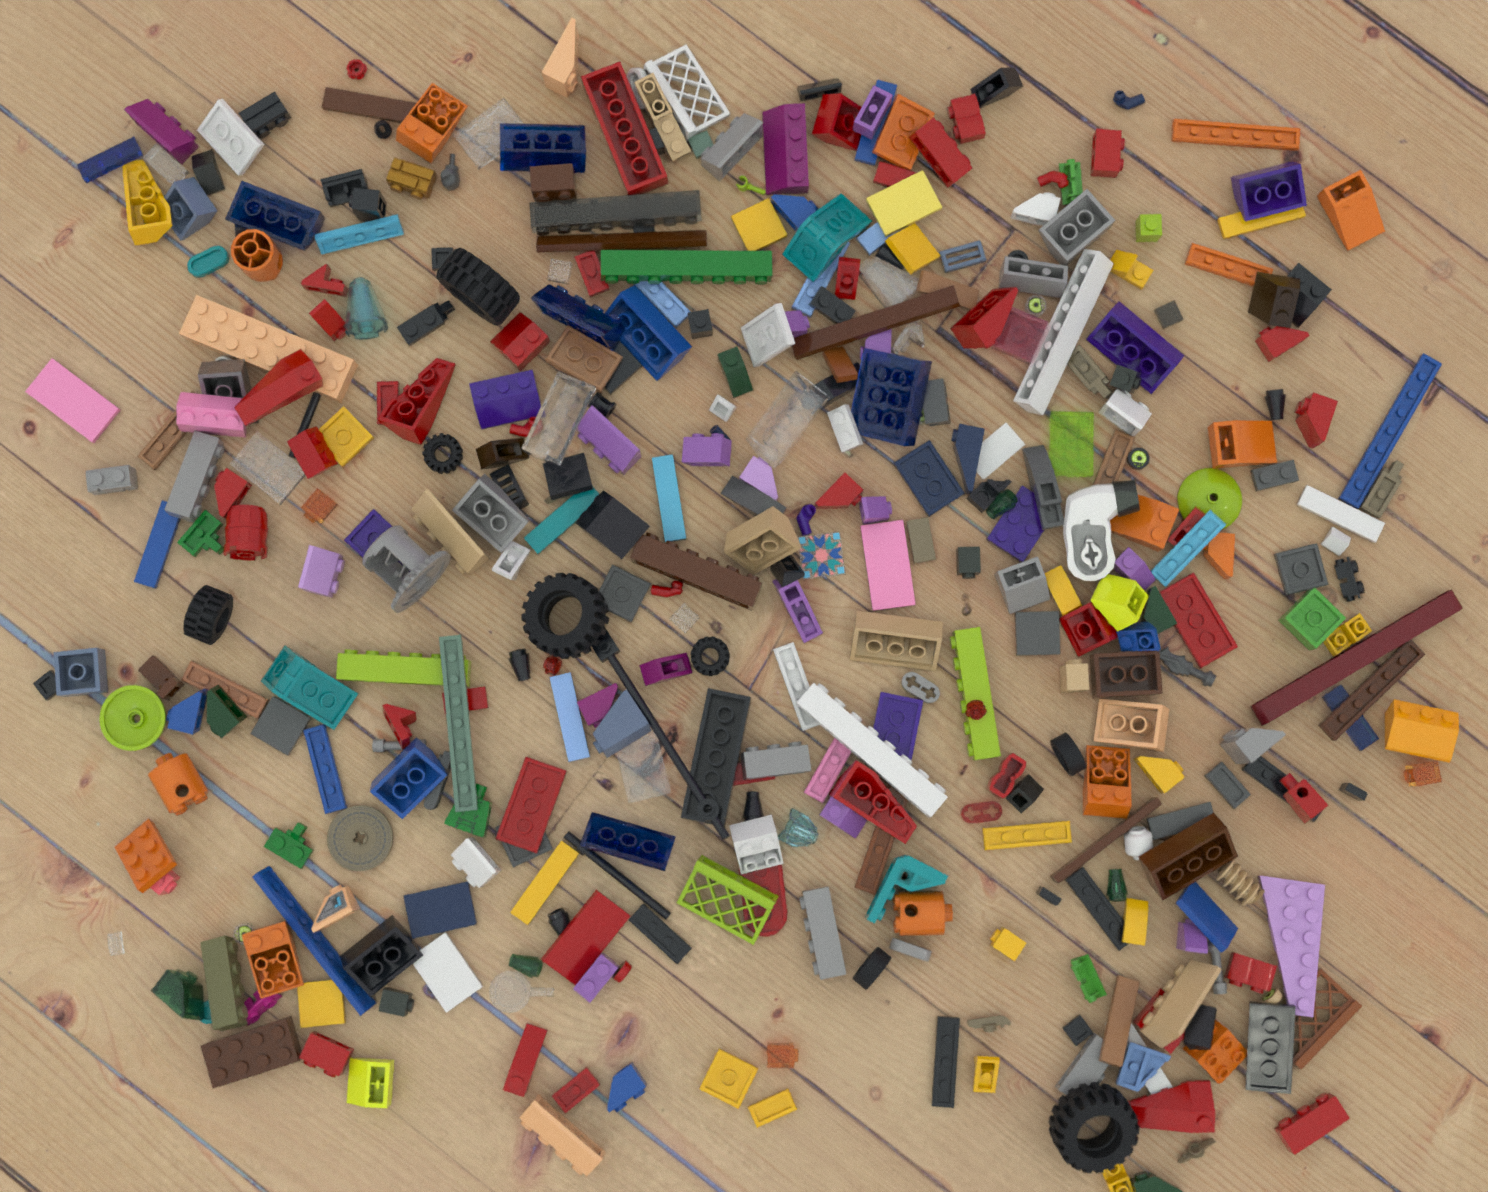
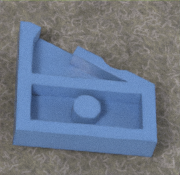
(1139, 1065)

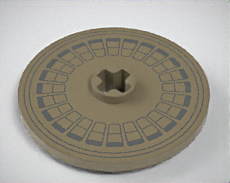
(344, 830)

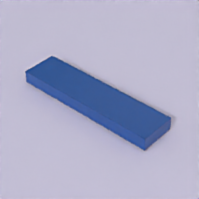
(866, 145)
(157, 548)
(325, 769)

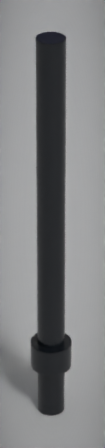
(657, 907)

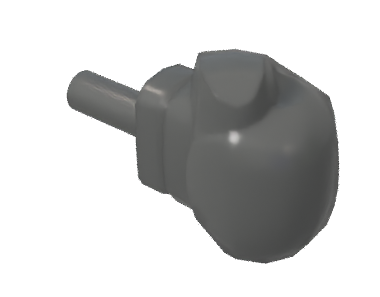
(450, 176)

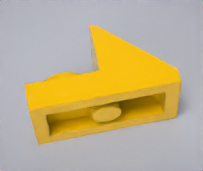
(1130, 269)
(985, 1074)

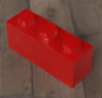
(941, 152)
(1311, 1122)

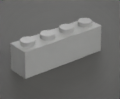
(194, 476)
(824, 933)

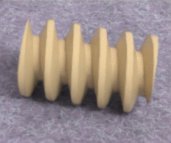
(1239, 883)

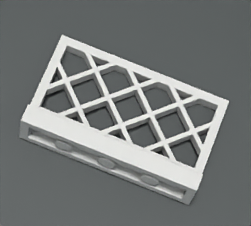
(681, 113)

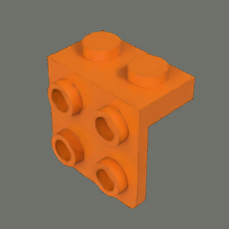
(1224, 1055)

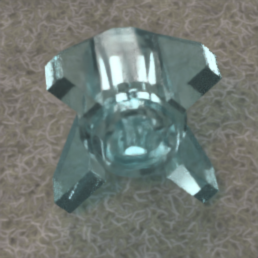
(799, 830)

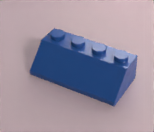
(648, 333)

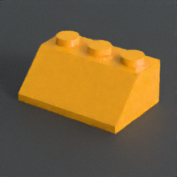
(1421, 730)

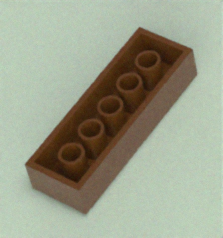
(696, 571)

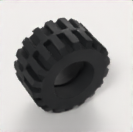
(208, 614)

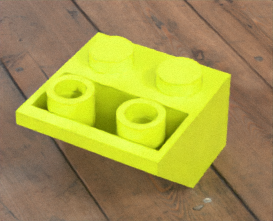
(1119, 600)
(370, 1082)

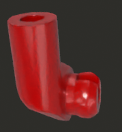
(1053, 176)
(522, 430)
(663, 591)

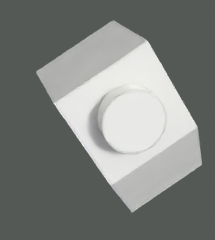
(1037, 209)

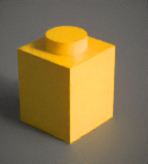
(1007, 943)

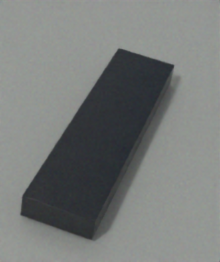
(1269, 777)
(1097, 906)
(945, 1061)

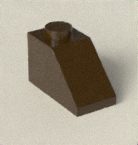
(501, 452)

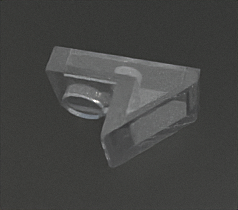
(913, 332)

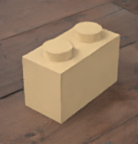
(1074, 677)

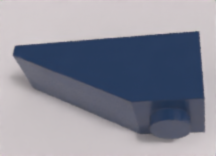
(967, 451)

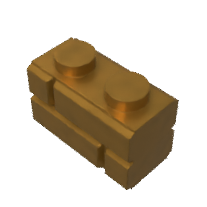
(411, 178)

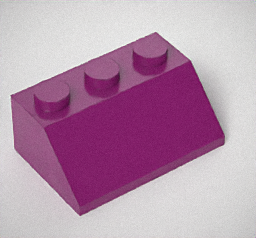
(163, 129)

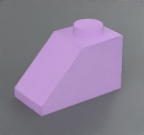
(760, 476)

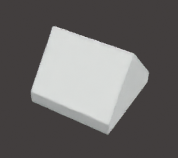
(722, 408)
(1336, 541)

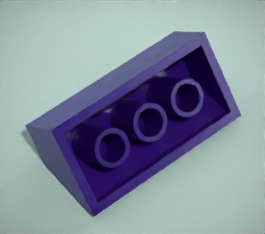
(1135, 346)

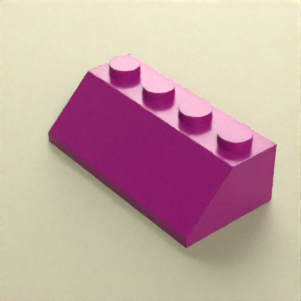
(785, 150)

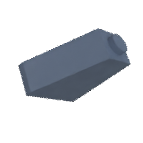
(620, 726)

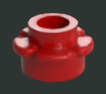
(352, 65)

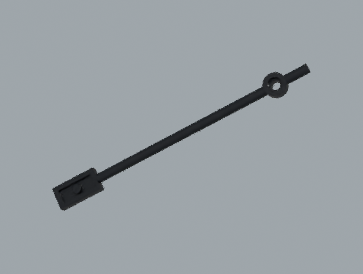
(606, 651)

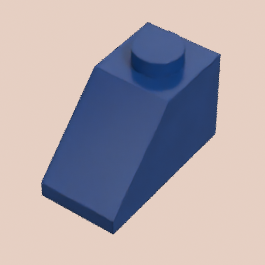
(793, 209)
(188, 714)

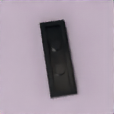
(660, 933)

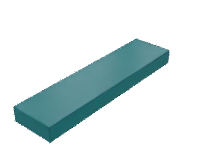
(560, 520)

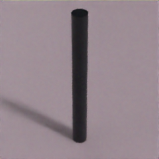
(308, 416)

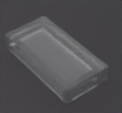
(165, 164)

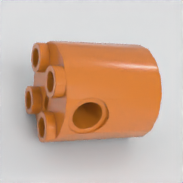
(257, 255)
(173, 776)
(928, 909)

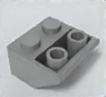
(1023, 585)

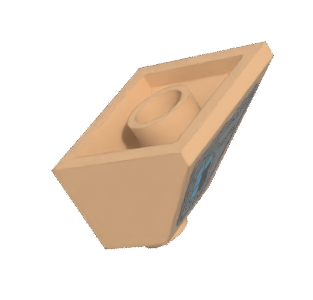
(335, 907)

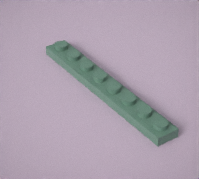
(458, 723)

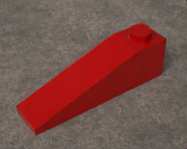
(283, 384)
(416, 408)
(869, 797)
(1178, 1109)

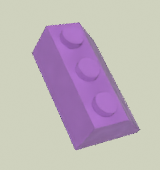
(608, 441)

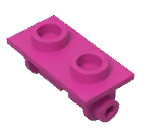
(257, 1008)

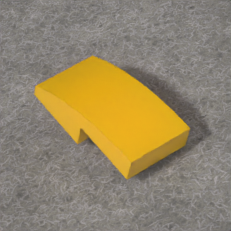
(1062, 590)
(1347, 634)
(1135, 921)
(1117, 1179)

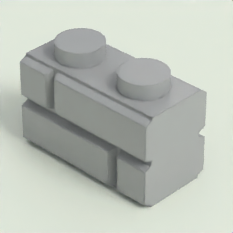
(111, 480)

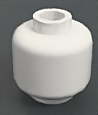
(1137, 841)

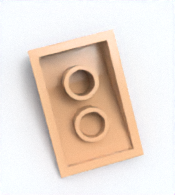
(562, 67)
(1131, 724)

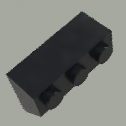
(380, 956)

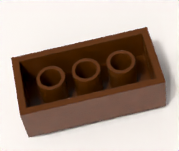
(1188, 856)
(251, 1052)

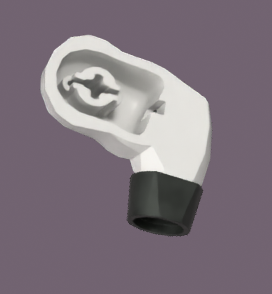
(1089, 526)

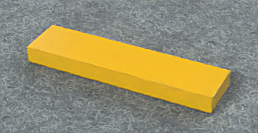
(1234, 224)
(1026, 835)
(544, 882)

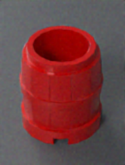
(246, 532)

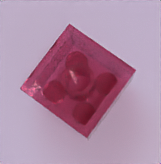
(1021, 335)

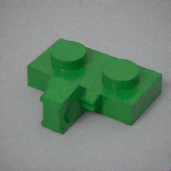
(202, 535)
(290, 845)

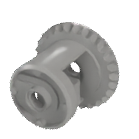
(424, 570)

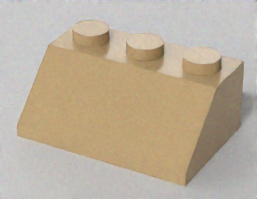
(762, 541)

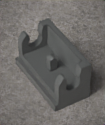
(936, 403)

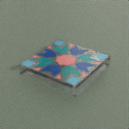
(821, 555)

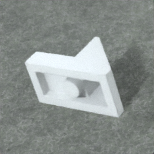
(511, 560)

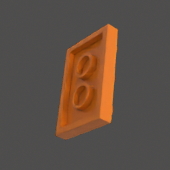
(901, 122)
(145, 856)

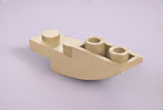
(662, 116)

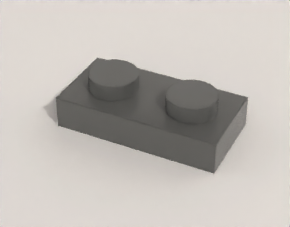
(1274, 475)

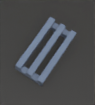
(945, 262)

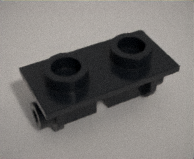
(1353, 586)

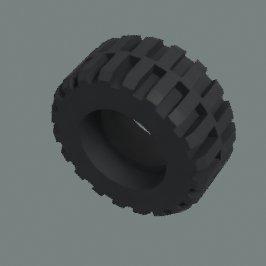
(478, 286)
(544, 599)
(1107, 1148)

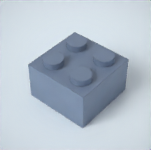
(80, 672)

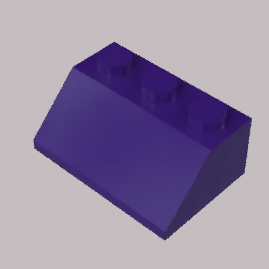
(1269, 190)
(506, 399)

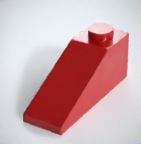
(525, 1060)

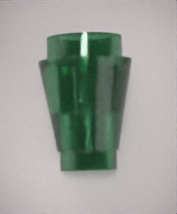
(1002, 503)
(1116, 886)
(527, 965)

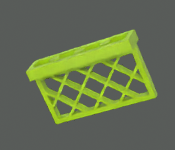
(733, 882)

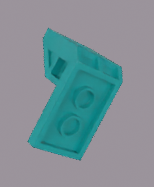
(825, 236)
(308, 688)
(918, 877)

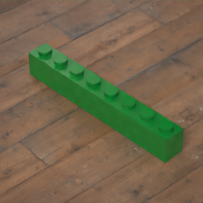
(686, 266)

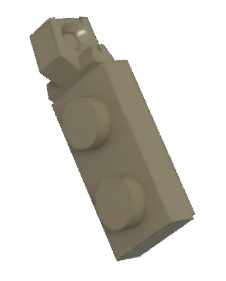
(1089, 372)
(1383, 490)

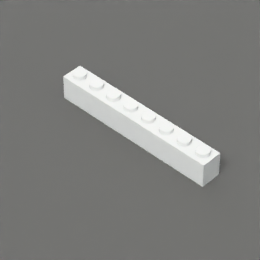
(1063, 331)
(871, 750)

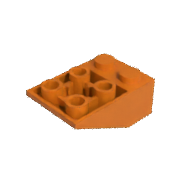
(430, 123)
(1352, 210)
(1241, 443)
(1107, 782)
(273, 958)

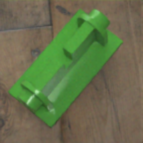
(1074, 188)
(1087, 975)

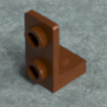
(161, 678)

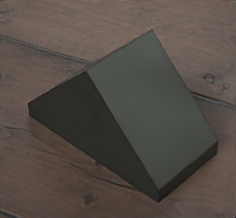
(207, 172)

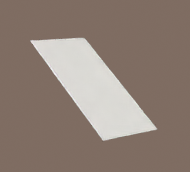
(997, 450)

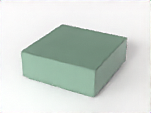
(700, 143)

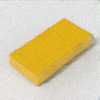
(772, 1107)

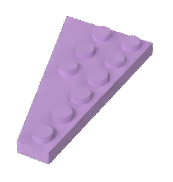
(1295, 930)

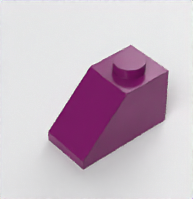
(665, 669)
(598, 705)

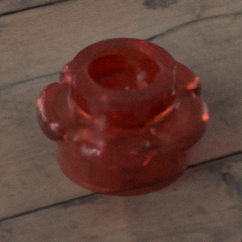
(552, 665)
(975, 709)

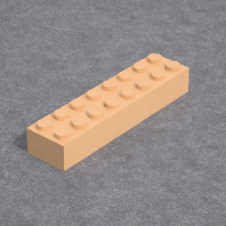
(263, 344)

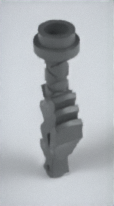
(1179, 665)

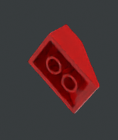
(986, 319)

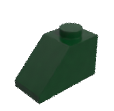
(735, 372)
(1157, 611)
(222, 712)
(1151, 1183)

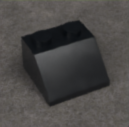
(1311, 293)

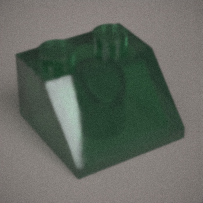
(181, 993)

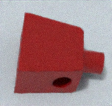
(1304, 807)

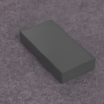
(1227, 785)

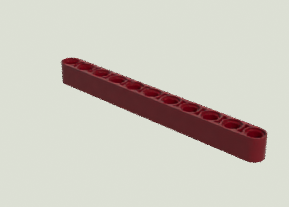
(1356, 657)

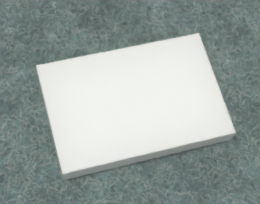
(230, 137)
(767, 335)
(447, 972)

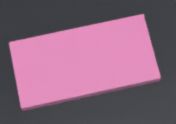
(72, 400)
(887, 565)

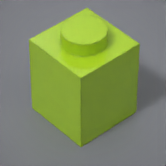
(1148, 227)

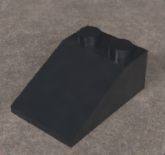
(612, 524)

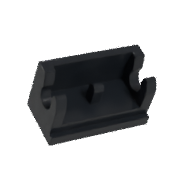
(340, 187)

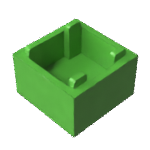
(1312, 619)

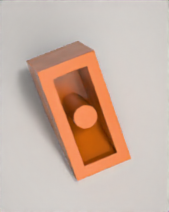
(1220, 553)

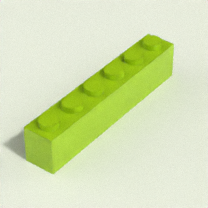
(393, 668)
(975, 686)

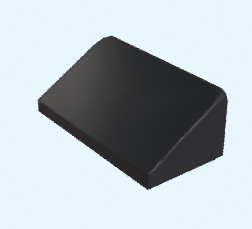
(818, 89)
(787, 571)
(1201, 1028)

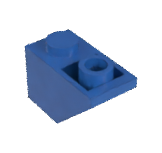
(1139, 637)
(624, 1085)

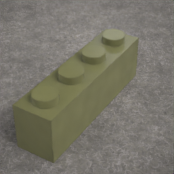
(224, 983)

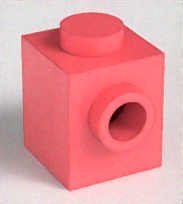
(166, 883)

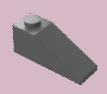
(749, 497)

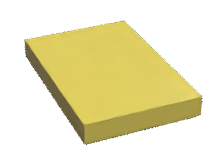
(904, 203)

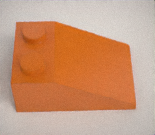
(1149, 525)

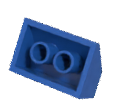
(408, 778)

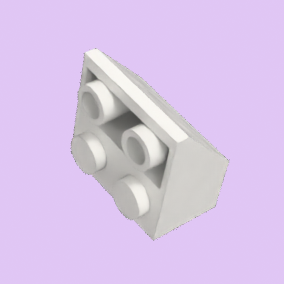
(756, 844)

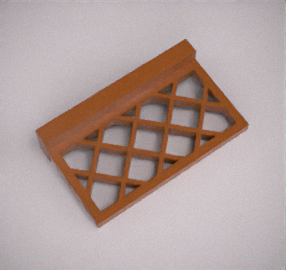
(1329, 1028)

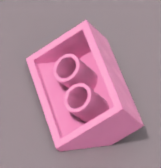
(209, 415)

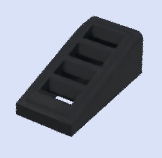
(518, 497)

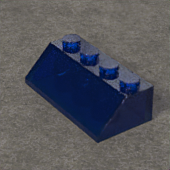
(541, 145)
(275, 216)
(579, 315)
(628, 841)

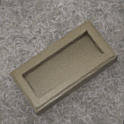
(921, 540)

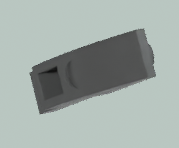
(1045, 486)

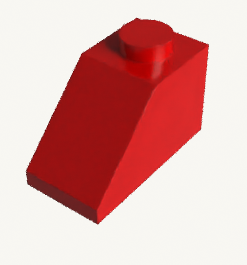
(329, 320)
(1279, 340)
(229, 490)
(840, 494)

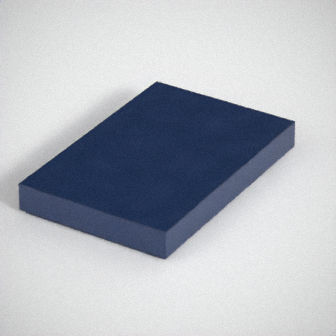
(929, 478)
(440, 910)

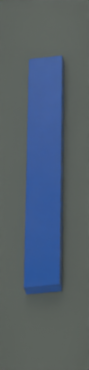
(1390, 431)
(315, 942)

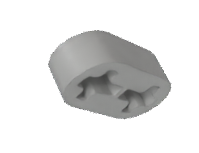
(917, 692)
(910, 949)

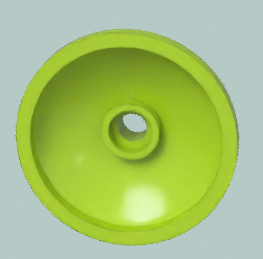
(1201, 484)
(118, 718)

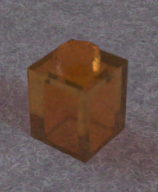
(318, 507)
(1422, 773)
(781, 1055)

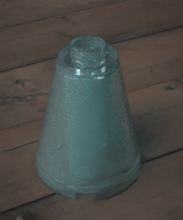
(363, 311)

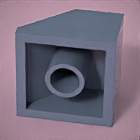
(189, 207)

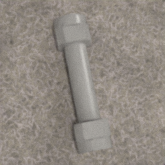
(381, 745)
(1219, 985)

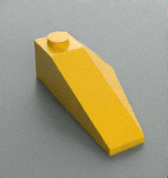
(146, 207)

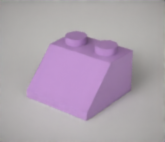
(321, 572)

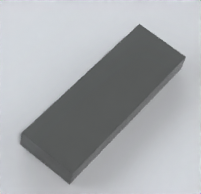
(1177, 821)

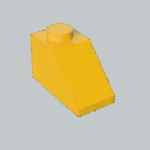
(1161, 772)

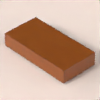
(840, 364)

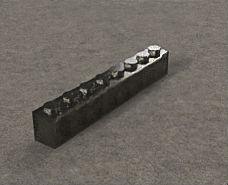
(615, 211)

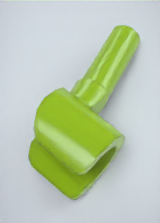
(747, 186)

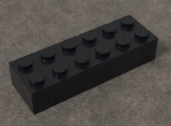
(717, 752)

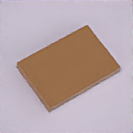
(584, 358)

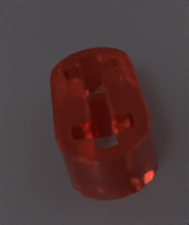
(980, 807)

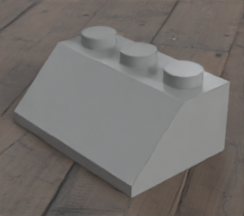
(732, 145)
(1075, 227)
(1249, 744)

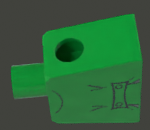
(472, 821)

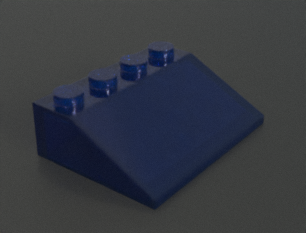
(890, 396)

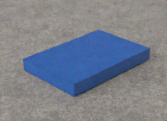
(1207, 916)

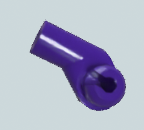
(804, 517)

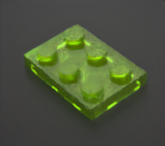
(1071, 443)

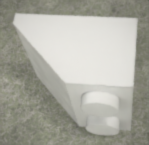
(1125, 412)
(475, 863)

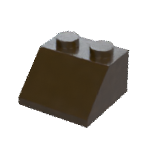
(1274, 299)

